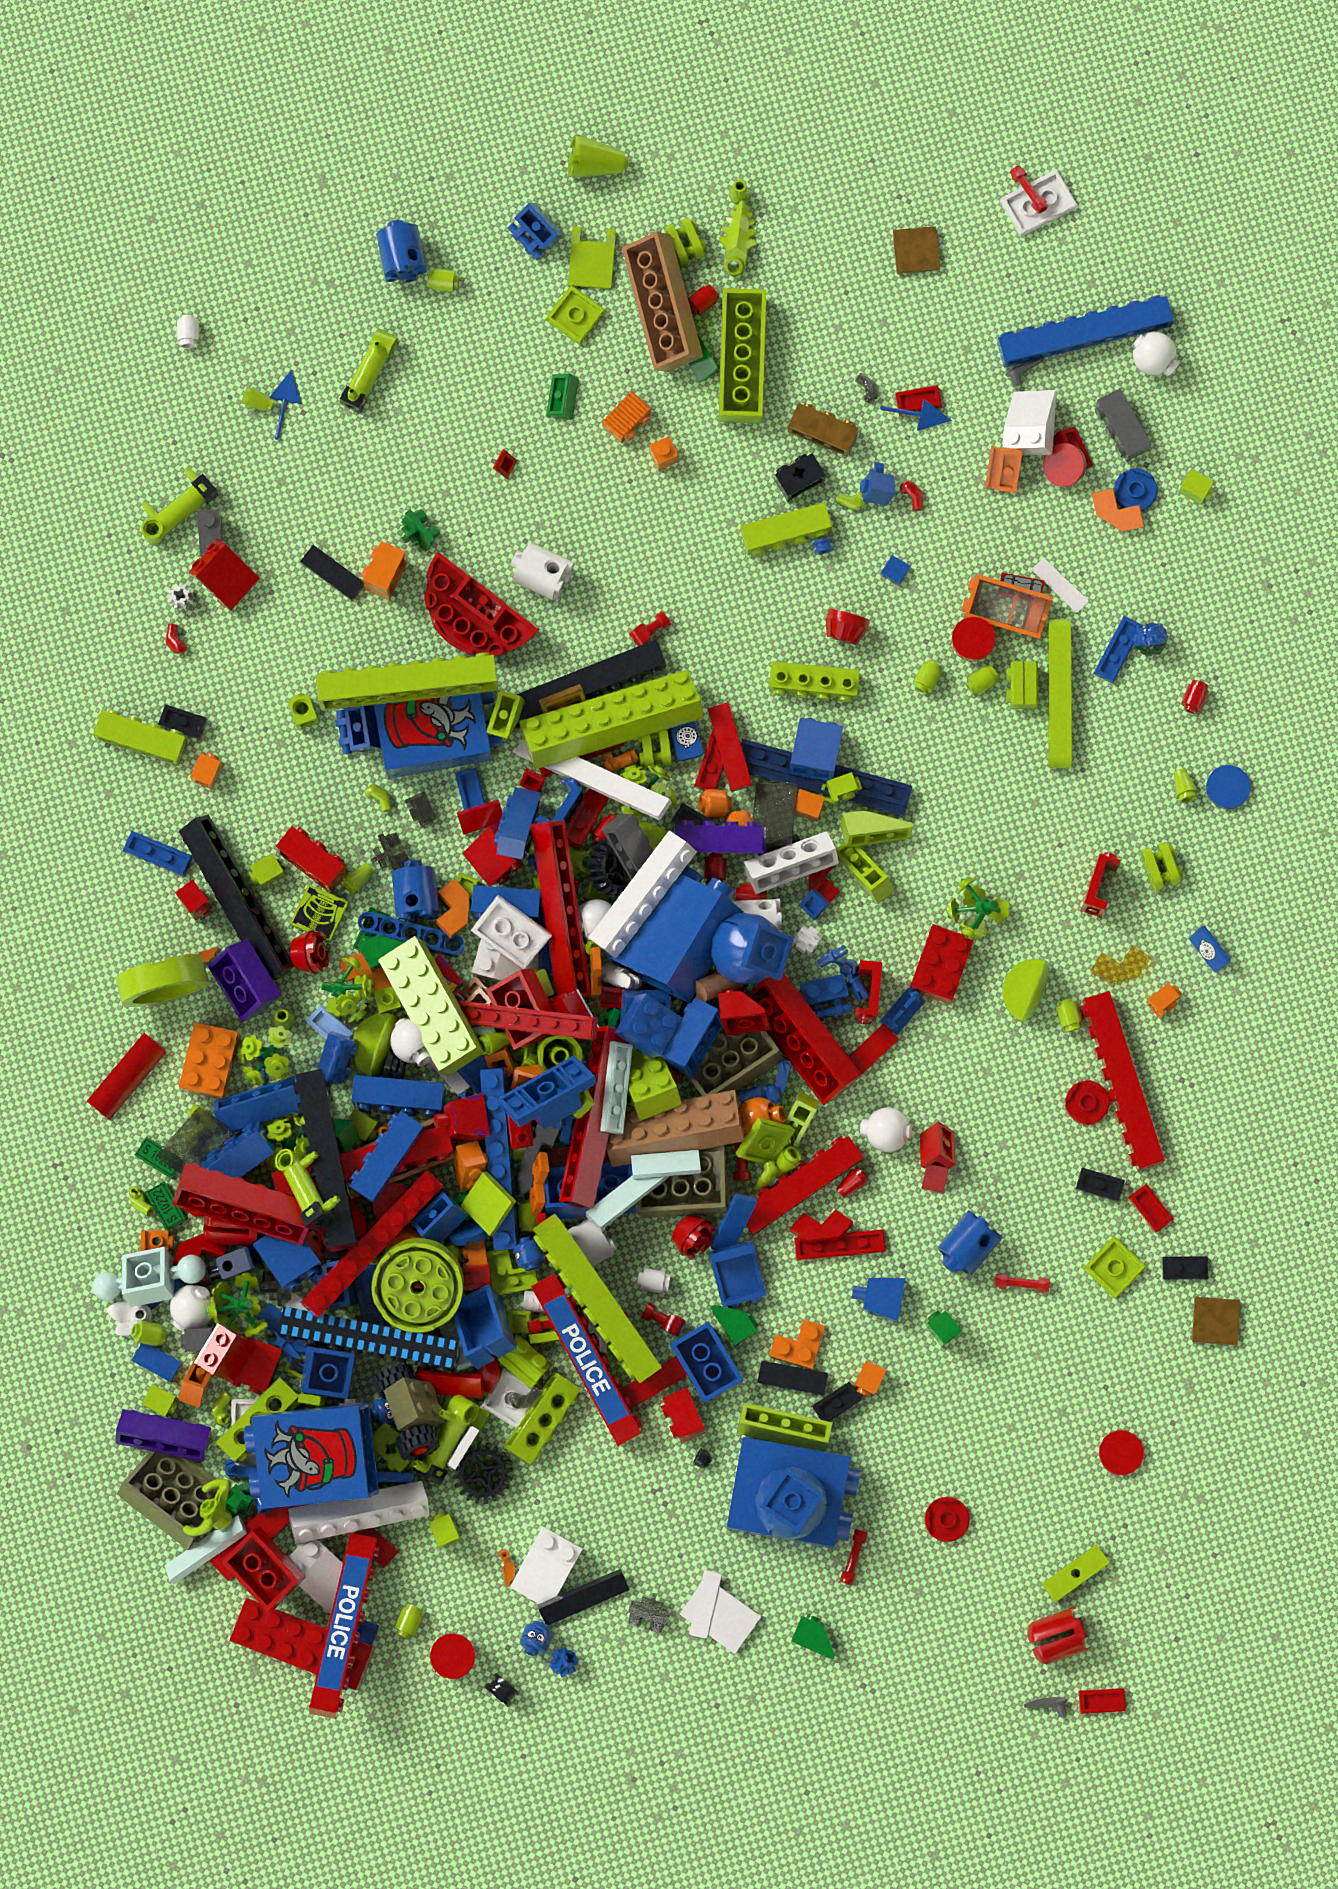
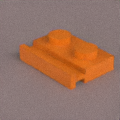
(1003, 469)

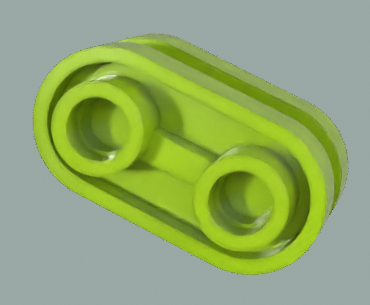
(696, 246)
(647, 757)
(1172, 872)

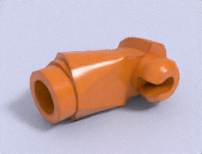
(623, 760)

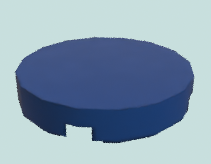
(1135, 488)
(1228, 787)
(467, 1232)

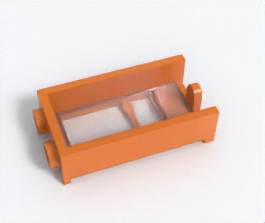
(1007, 605)

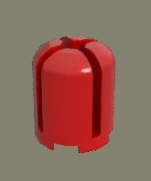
(224, 1233)
(1054, 1625)

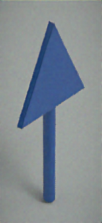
(286, 393)
(928, 417)

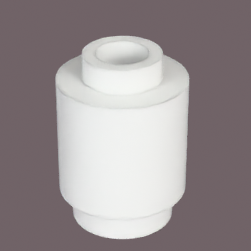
(188, 331)
(654, 1281)

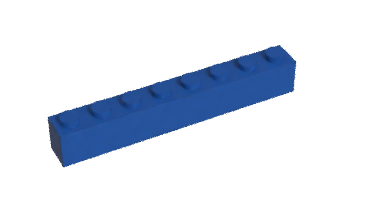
(1085, 331)
(499, 1152)

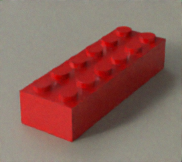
(805, 1039)
(240, 1203)
(292, 1640)

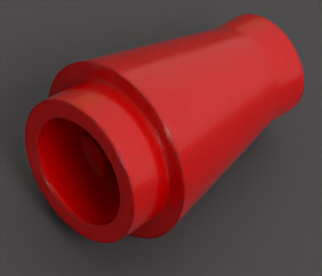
(852, 1182)

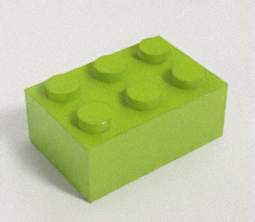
(651, 1086)

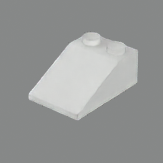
(1031, 422)
(494, 966)
(546, 1567)
(321, 1571)

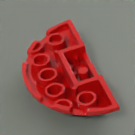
(470, 613)

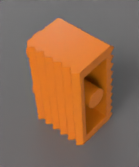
(627, 417)

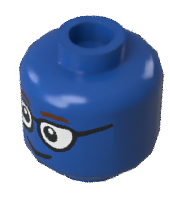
(528, 1254)
(381, 1412)
(536, 1638)

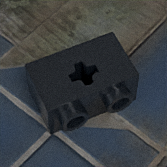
(794, 486)

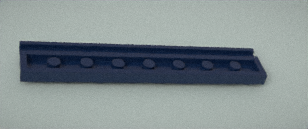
(876, 791)

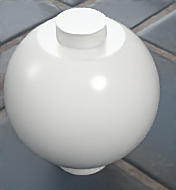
(1155, 354)
(591, 914)
(408, 1043)
(886, 1129)
(189, 1307)

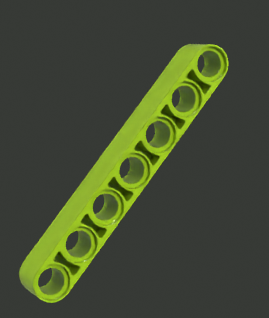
(1059, 694)

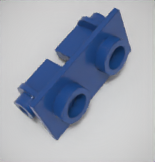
(902, 1010)

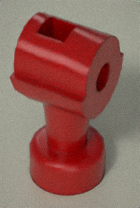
(643, 633)
(742, 1173)
(670, 1324)

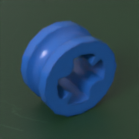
(823, 546)

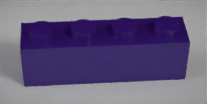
(725, 838)
(163, 1435)

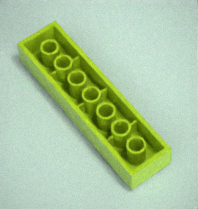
(406, 682)
(611, 719)
(599, 1302)

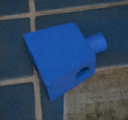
(881, 1297)

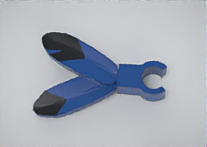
(289, 1348)

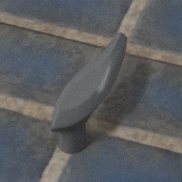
(1023, 368)
(1057, 1702)

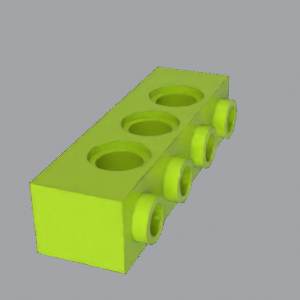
(278, 1390)
(530, 1422)

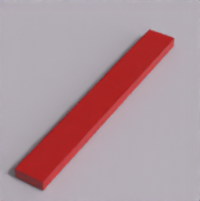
(530, 1020)

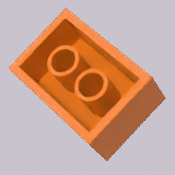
(209, 1061)

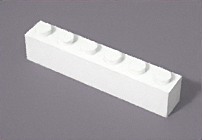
(642, 894)
(347, 1516)

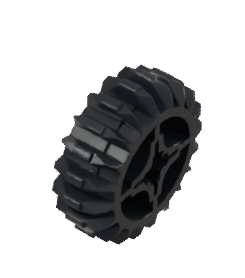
(603, 864)
(490, 1490)

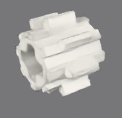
(178, 591)
(807, 939)

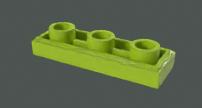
(1086, 1564)

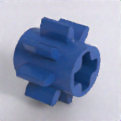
(563, 1662)

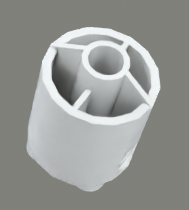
(541, 571)
(765, 907)
(592, 1242)

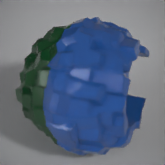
(1150, 639)

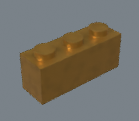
(823, 429)

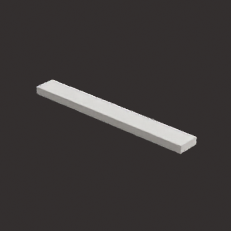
(607, 784)

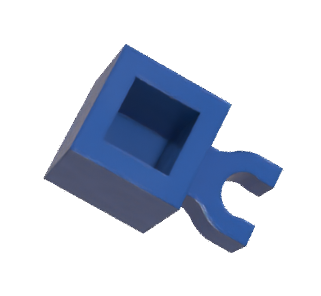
(878, 487)

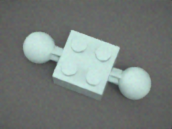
(148, 1277)

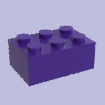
(244, 980)

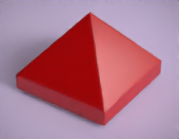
(505, 464)
(532, 780)

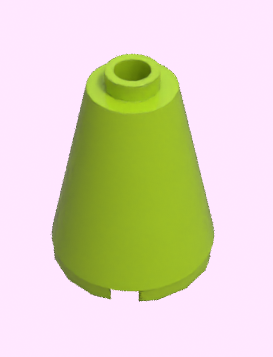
(594, 158)
(557, 1049)

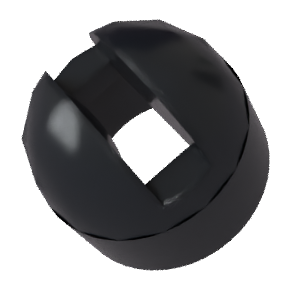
(702, 1459)

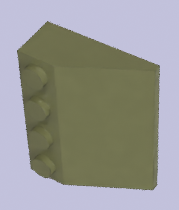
(735, 1062)
(691, 1193)
(168, 1493)

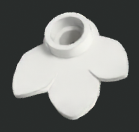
(126, 1316)

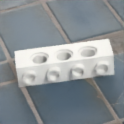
(791, 862)

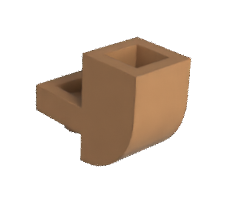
(476, 991)

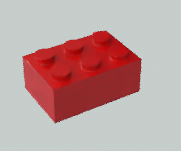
(312, 858)
(941, 964)
(525, 992)
(263, 1569)

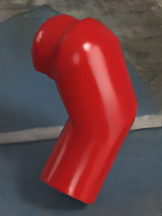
(915, 492)
(173, 641)

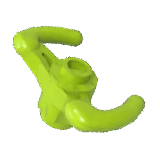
(213, 1510)

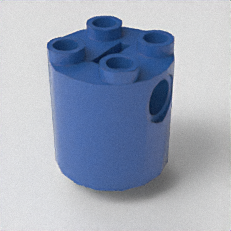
(401, 251)
(414, 885)
(968, 1244)

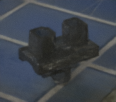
(389, 842)
(270, 1285)
(651, 1610)

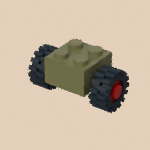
(413, 1410)

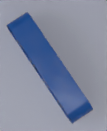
(402, 926)

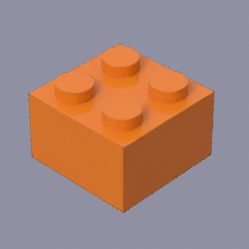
(384, 570)

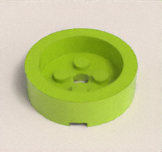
(162, 981)
(424, 1262)

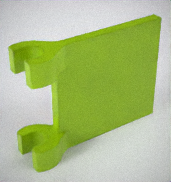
(591, 261)

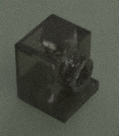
(421, 809)

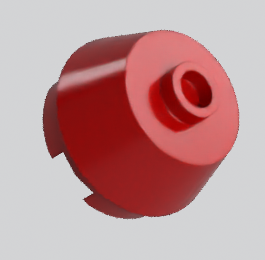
(309, 952)
(693, 1235)

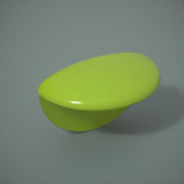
(1025, 987)
(374, 1042)

